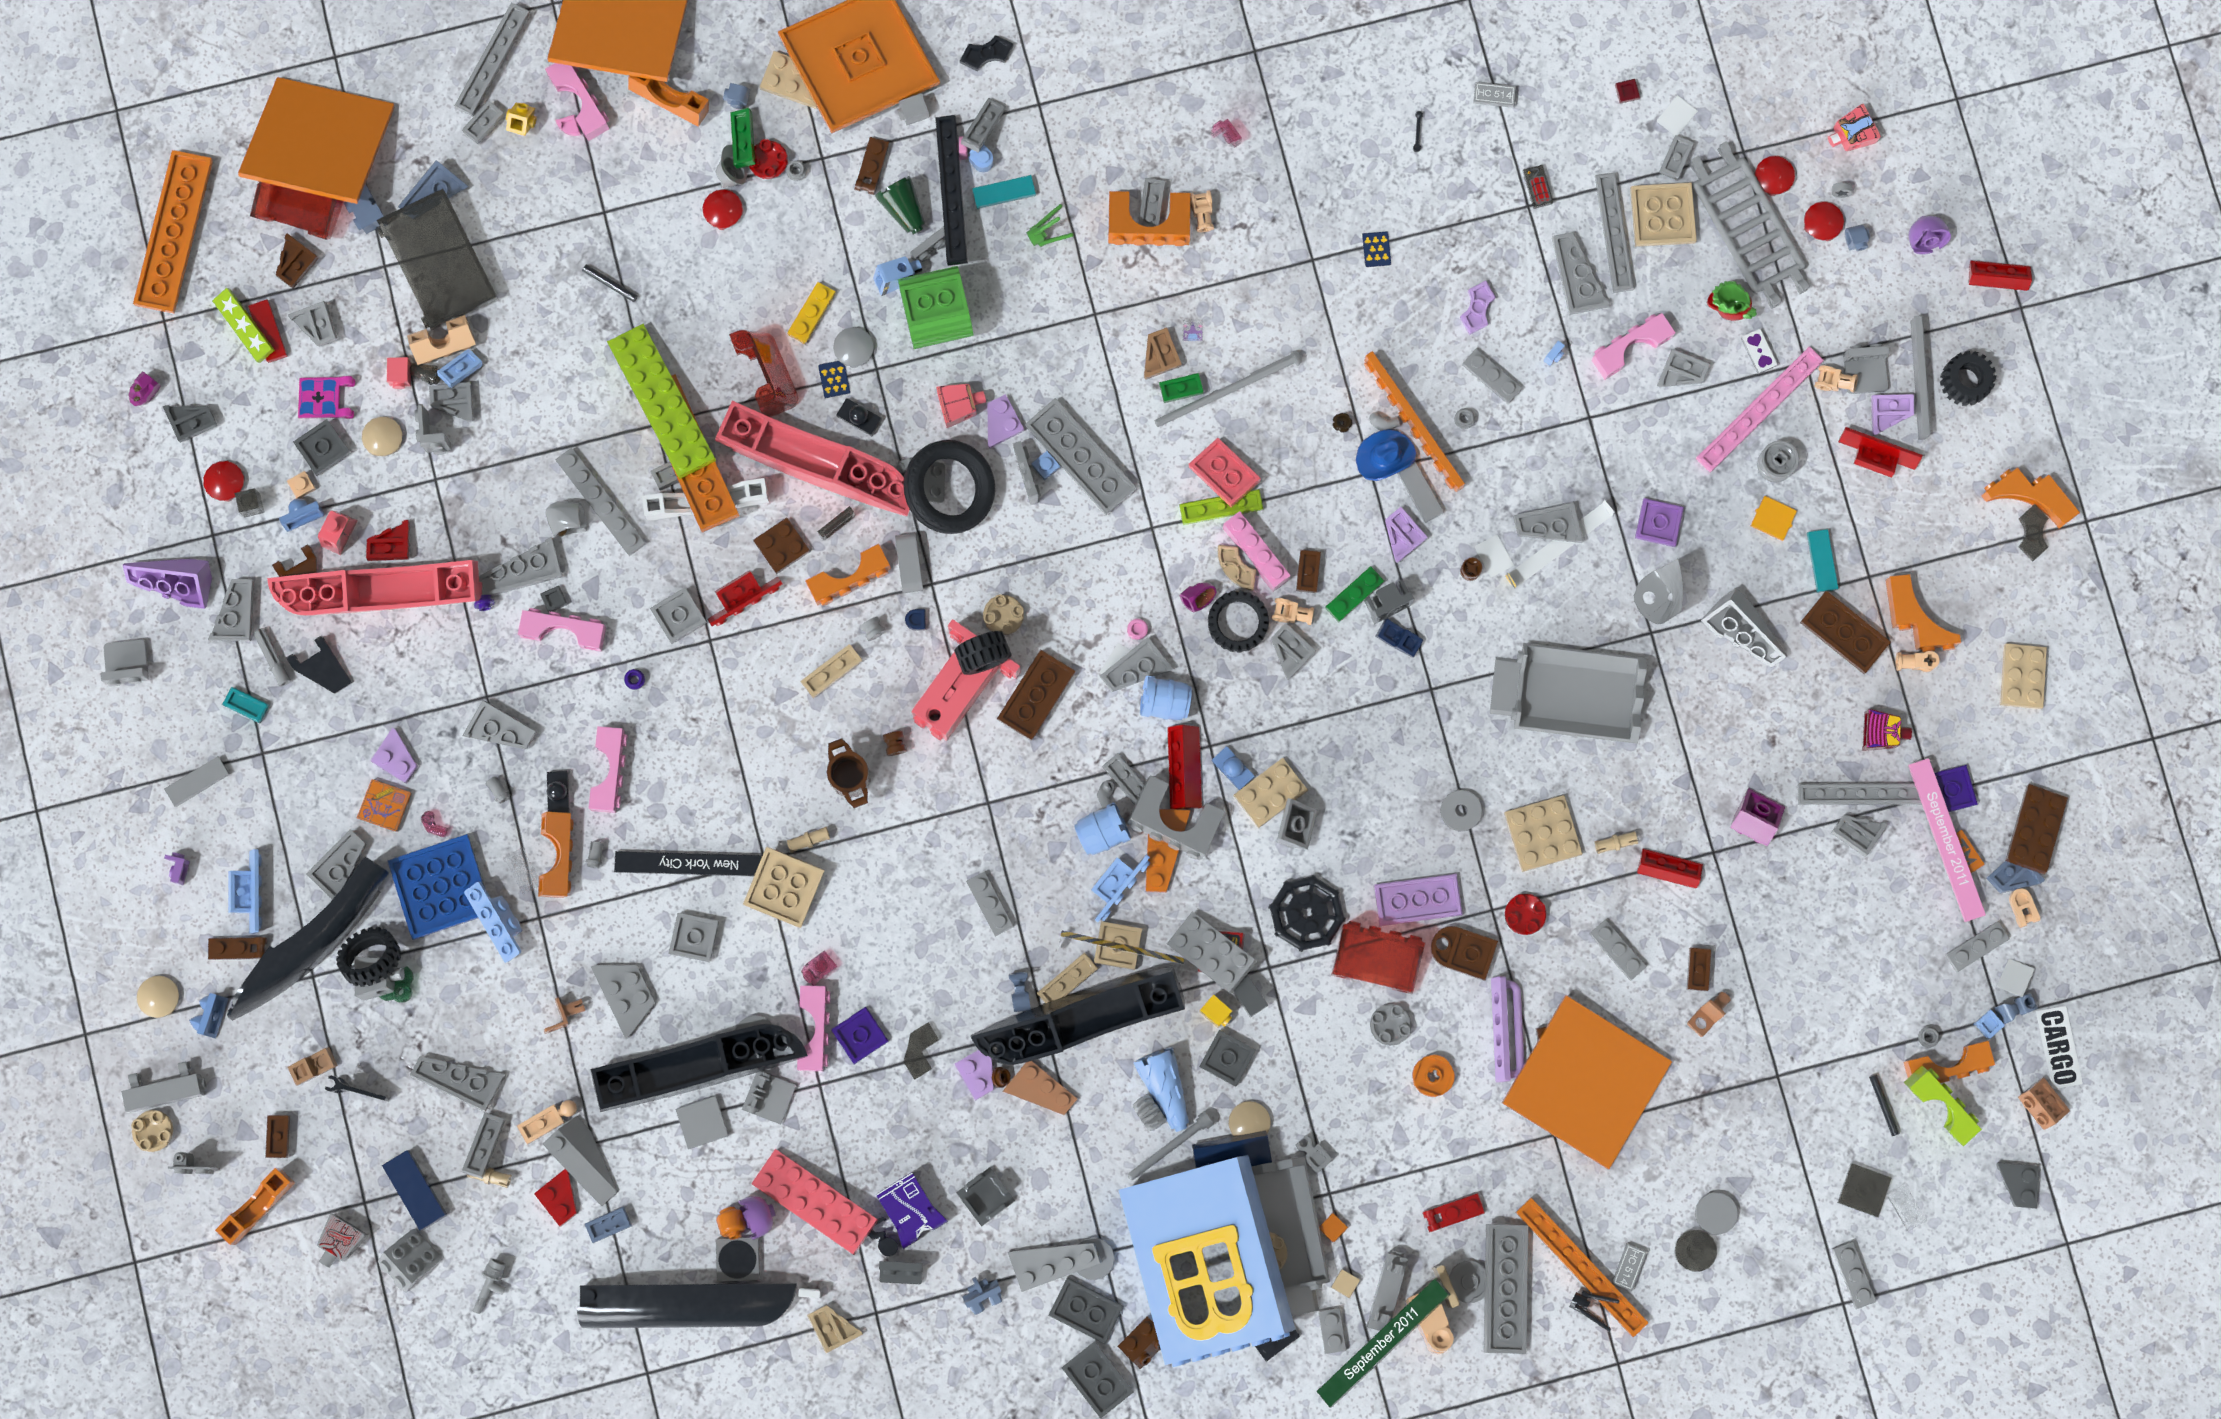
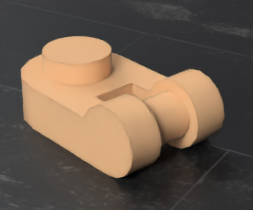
(2019, 900)

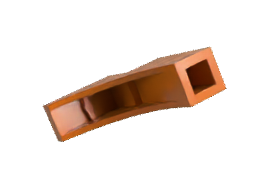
(2043, 494)
(1907, 613)

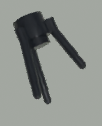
(1581, 1305)

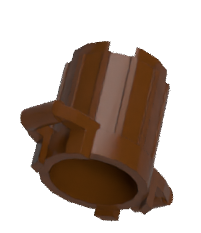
(848, 773)

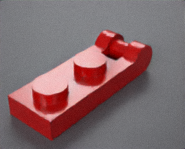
(1454, 1212)

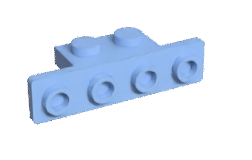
(1114, 882)
(244, 891)
(496, 919)

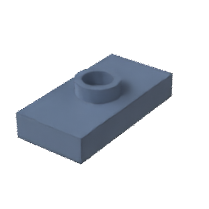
(608, 1225)

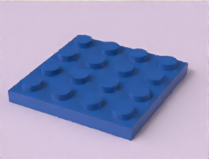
(434, 885)

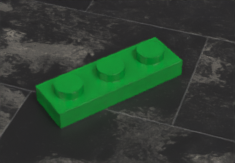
(742, 138)
(1354, 594)

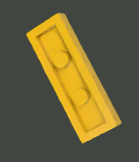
(811, 313)

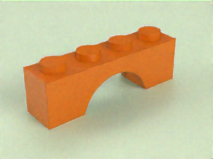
(688, 105)
(825, 587)
(557, 829)
(1974, 1057)
(264, 1198)

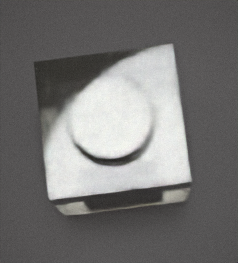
(249, 503)

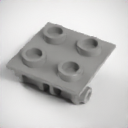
(769, 1097)
(184, 1164)

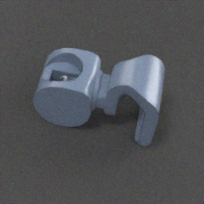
(1021, 997)
(2022, 1005)

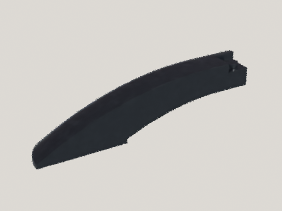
(303, 951)
(1081, 1017)
(695, 1066)
(683, 1305)

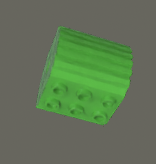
(935, 307)

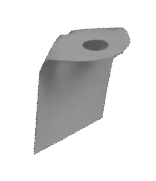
(1661, 583)

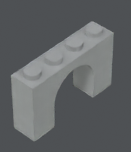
(1147, 818)

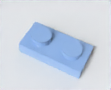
(459, 368)

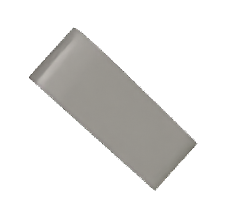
(909, 563)

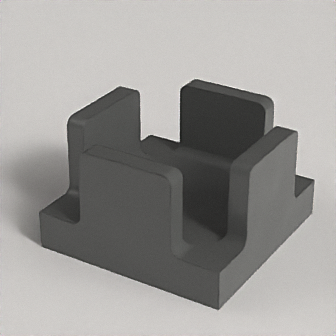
(1389, 601)
(985, 1196)

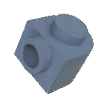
(736, 95)
(1857, 237)

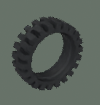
(1244, 597)
(378, 969)

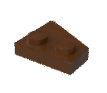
(294, 261)

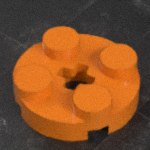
(1422, 1081)

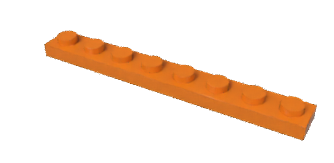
(1417, 429)
(1581, 1266)

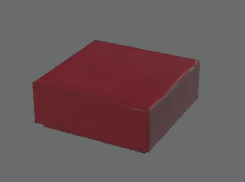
(1627, 91)

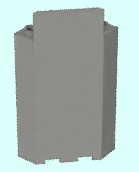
(1571, 692)
(1292, 1216)

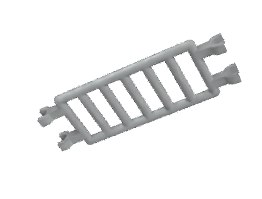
(1733, 164)

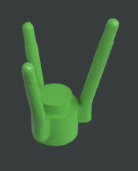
(1037, 234)

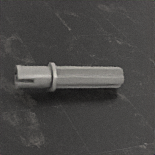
(272, 658)

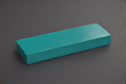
(1004, 191)
(1822, 561)

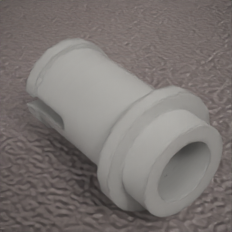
(501, 795)
(595, 855)

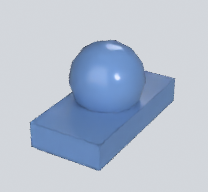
(300, 514)
(1232, 768)

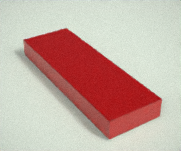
(265, 320)

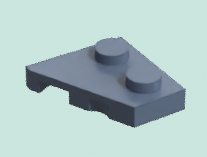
(2012, 877)

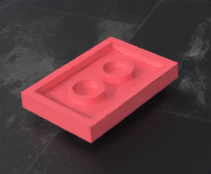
(1224, 472)

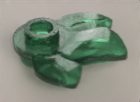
(401, 984)

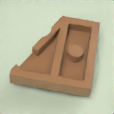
(1160, 354)

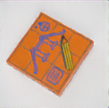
(384, 805)

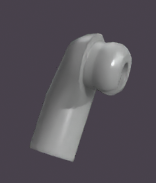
(1381, 423)

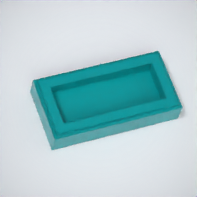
(245, 705)

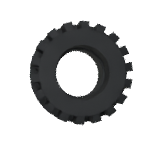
(1979, 367)
(982, 652)

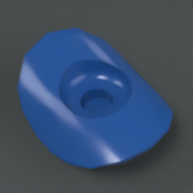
(1384, 454)

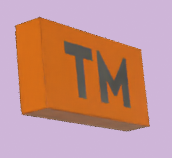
(1972, 858)

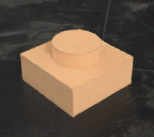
(301, 485)

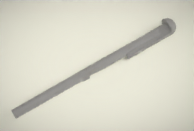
(1294, 357)

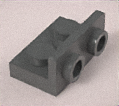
(900, 1272)

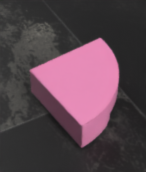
(569, 125)

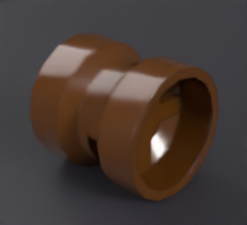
(1471, 569)
(894, 743)

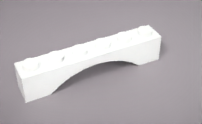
(675, 504)

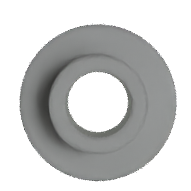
(793, 165)
(1467, 413)
(1934, 1034)

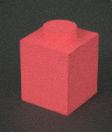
(398, 372)

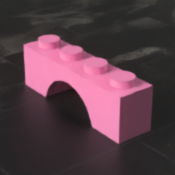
(590, 119)
(1654, 332)
(1255, 548)
(536, 625)
(605, 795)
(814, 1001)

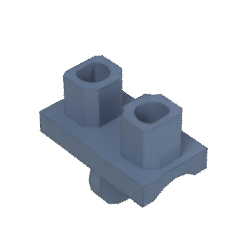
(980, 1291)

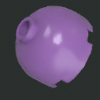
(1927, 234)
(757, 1215)

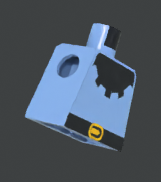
(888, 273)

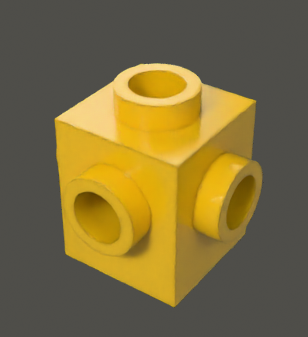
(520, 118)

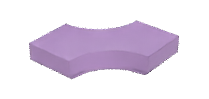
(1475, 317)

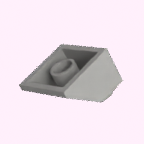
(1296, 825)

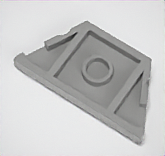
(625, 994)

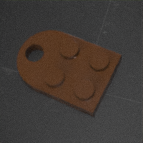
(1465, 951)

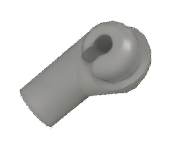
(1105, 792)

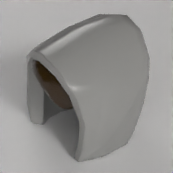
(566, 518)

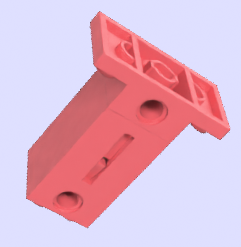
(953, 692)

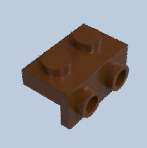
(1141, 1343)

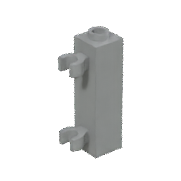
(163, 1092)
(1387, 1290)

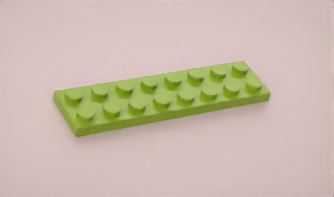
(661, 401)

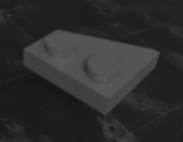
(189, 420)
(2021, 1183)

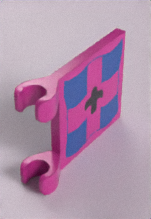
(322, 397)

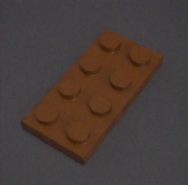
(1845, 632)
(1036, 695)
(2036, 829)

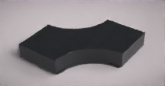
(995, 50)

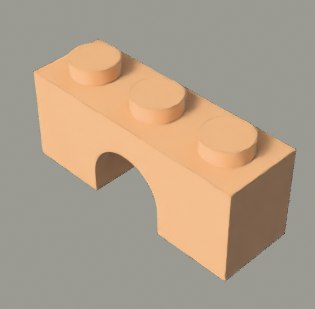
(427, 348)

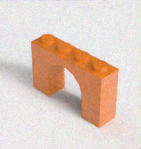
(1172, 231)

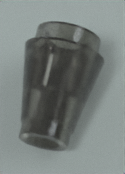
(426, 373)

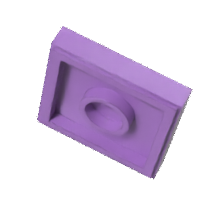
(1659, 522)

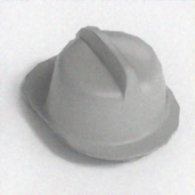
(727, 172)

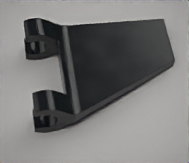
(322, 668)
(342, 1086)

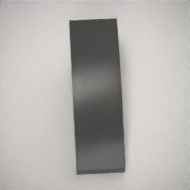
(1249, 997)

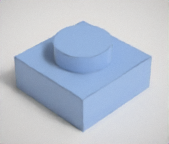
(1555, 353)
(1045, 465)
(1989, 1024)

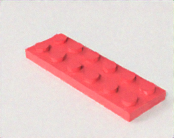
(814, 1201)

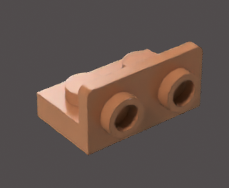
(2044, 1104)

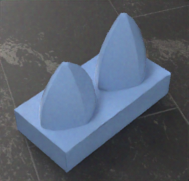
(210, 1021)

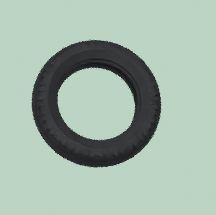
(982, 477)

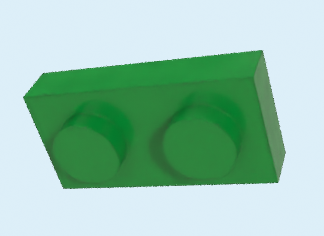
(1181, 388)

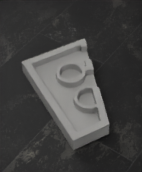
(1550, 523)
(235, 616)
(1135, 666)

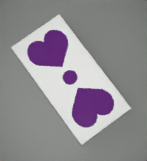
(1759, 351)

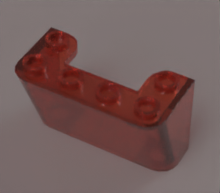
(296, 208)
(1378, 957)

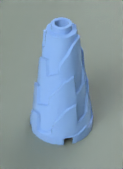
(1163, 1081)

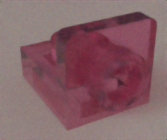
(1230, 133)
(818, 968)

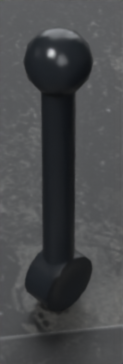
(1416, 148)

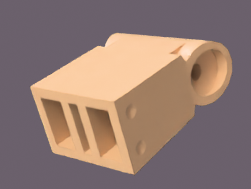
(1435, 1330)

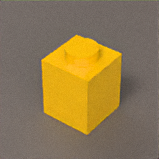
(1216, 1011)

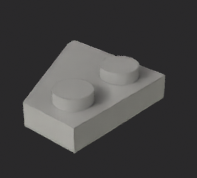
(454, 400)
(1291, 650)

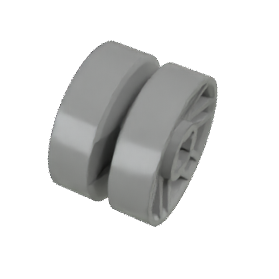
(1770, 468)

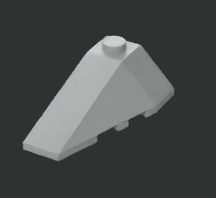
(1741, 624)
(579, 1155)

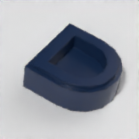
(916, 619)

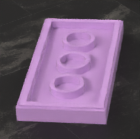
(1418, 900)

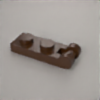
(872, 165)
(235, 948)

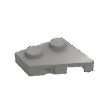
(316, 323)
(1682, 370)
(1858, 833)

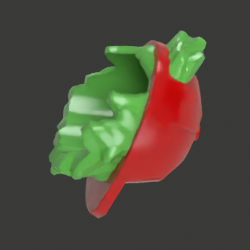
(1731, 301)

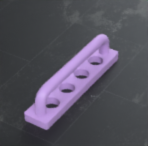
(1500, 1028)

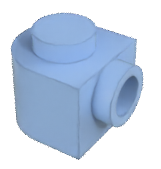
(981, 161)

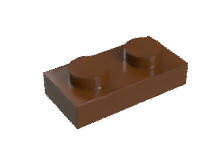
(1308, 571)
(1698, 969)
(277, 1136)

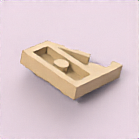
(832, 1329)

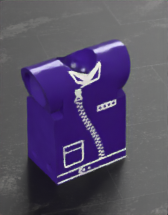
(910, 1209)

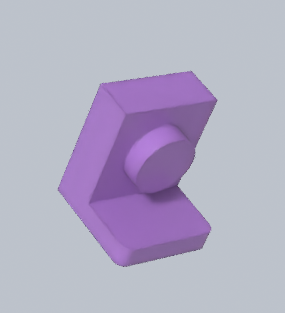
(179, 870)

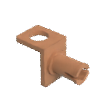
(565, 1011)
(1710, 1012)

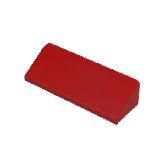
(2000, 275)
(1670, 868)

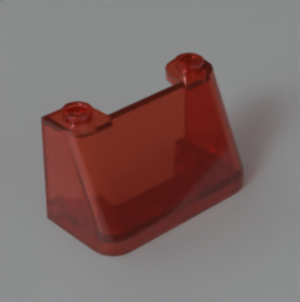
(779, 391)

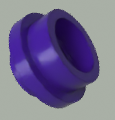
(484, 603)
(631, 673)

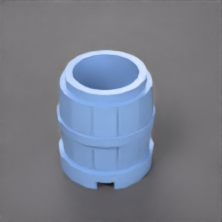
(1165, 699)
(1102, 830)

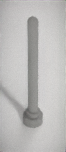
(1202, 1122)

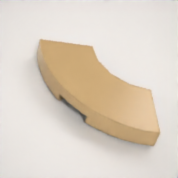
(1234, 567)

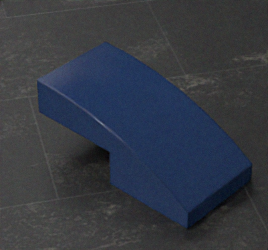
(1399, 638)

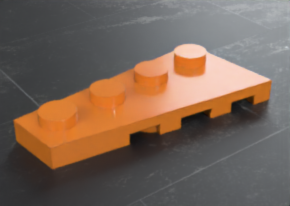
(1161, 855)

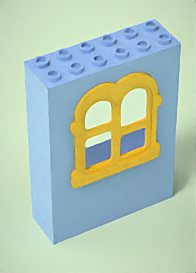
(1187, 1215)

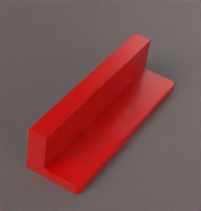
(1184, 767)

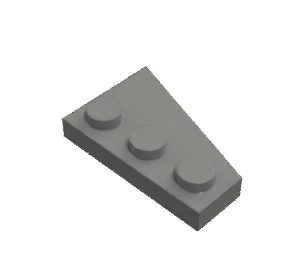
(1027, 472)
(498, 727)
(337, 864)

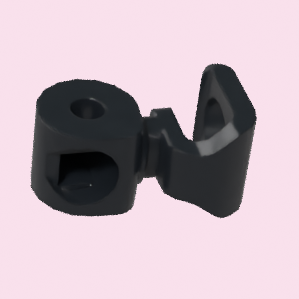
(886, 1245)

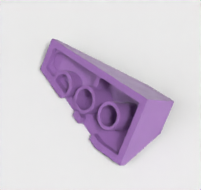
(180, 579)

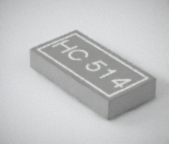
(1494, 94)
(1629, 1267)

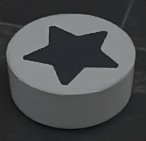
(1842, 190)

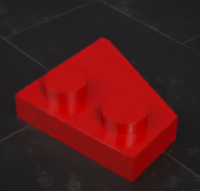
(390, 544)
(558, 1198)

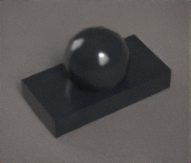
(859, 417)
(558, 791)

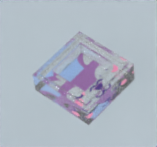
(1192, 330)

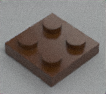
(781, 545)

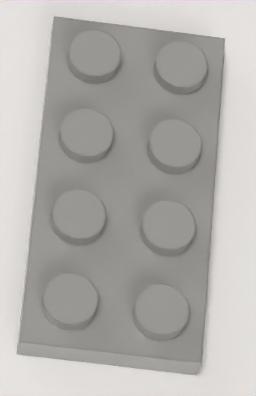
(1211, 952)

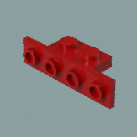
(1878, 454)
(739, 594)

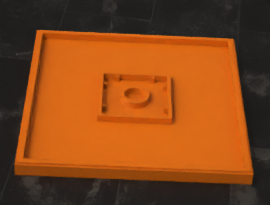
(619, 36)
(858, 59)
(316, 140)
(1586, 1082)

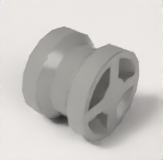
(872, 628)

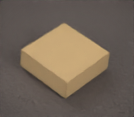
(1345, 1283)

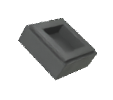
(553, 599)

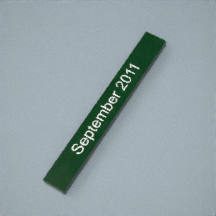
(1383, 1342)

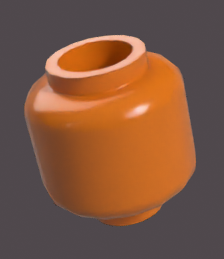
(731, 1223)

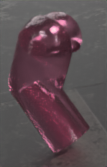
(430, 826)

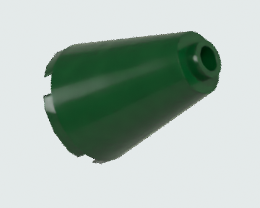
(903, 205)

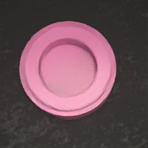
(1137, 629)

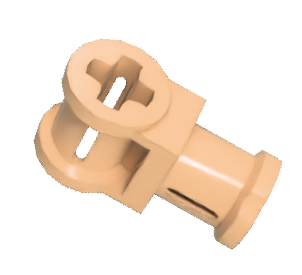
(1202, 207)
(1833, 379)
(1291, 612)
(1916, 661)

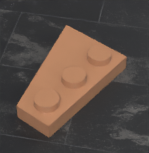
(1041, 1089)

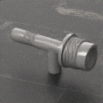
(493, 1272)

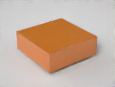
(1332, 1227)

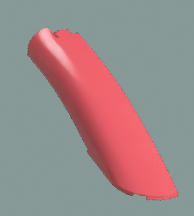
(813, 459)
(378, 588)

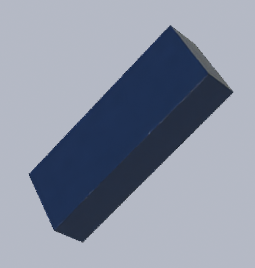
(1252, 1144)
(414, 1190)

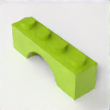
(1958, 1123)

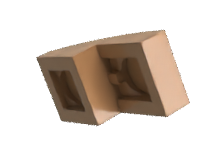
(312, 1066)

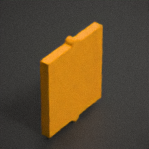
(1773, 518)

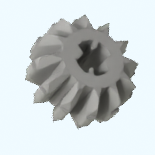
(1149, 1112)

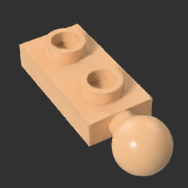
(546, 1121)

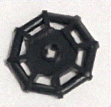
(1318, 910)

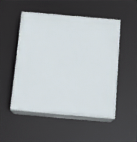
(811, 1293)

